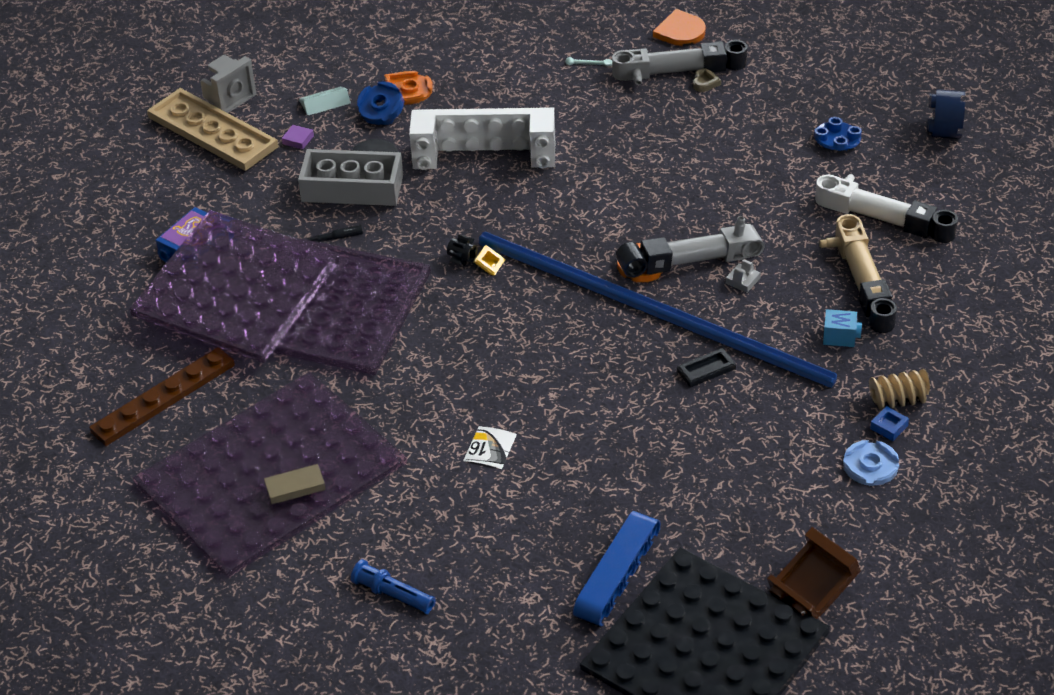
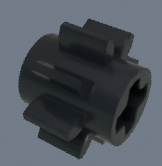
(462, 250)

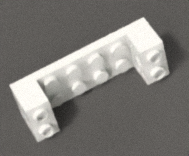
(482, 130)

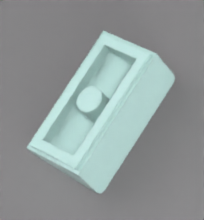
(325, 100)

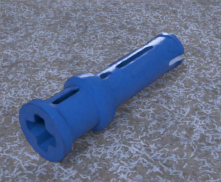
(381, 581)

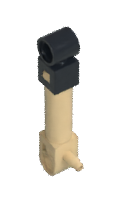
(874, 292)

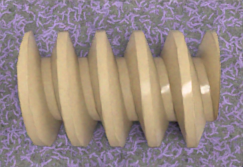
(900, 388)

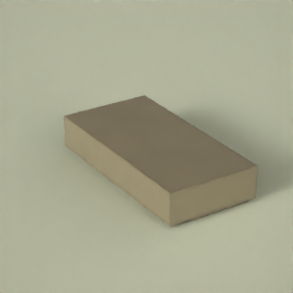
(294, 484)

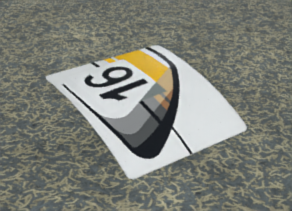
(490, 446)

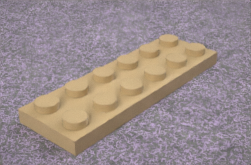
(213, 129)

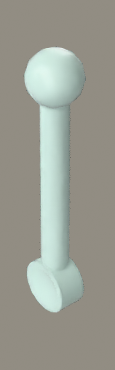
(570, 61)

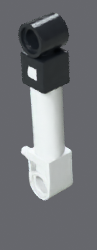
(916, 218)

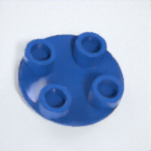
(837, 135)

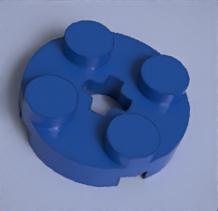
(381, 114)

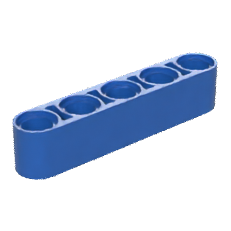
(615, 567)

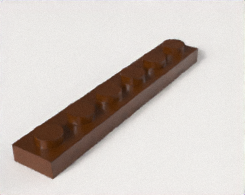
(161, 396)

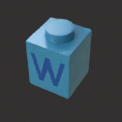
(841, 328)

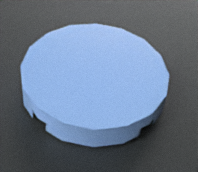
(869, 469)

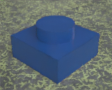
(889, 423)

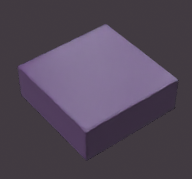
(297, 137)

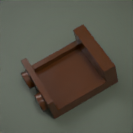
(815, 575)

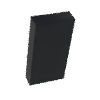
(706, 367)

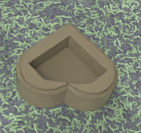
(705, 80)

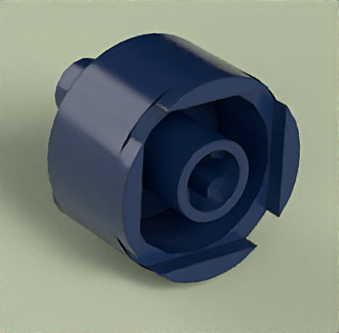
(946, 114)

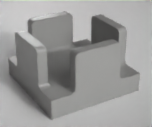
(231, 84)

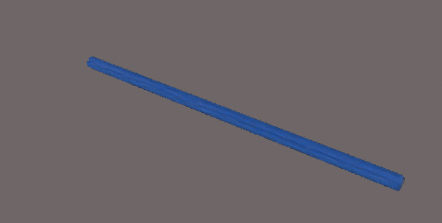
(660, 310)

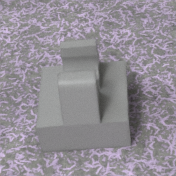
(743, 276)

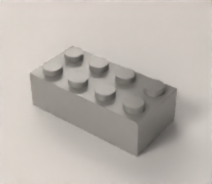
(351, 177)

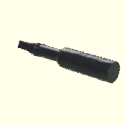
(339, 233)

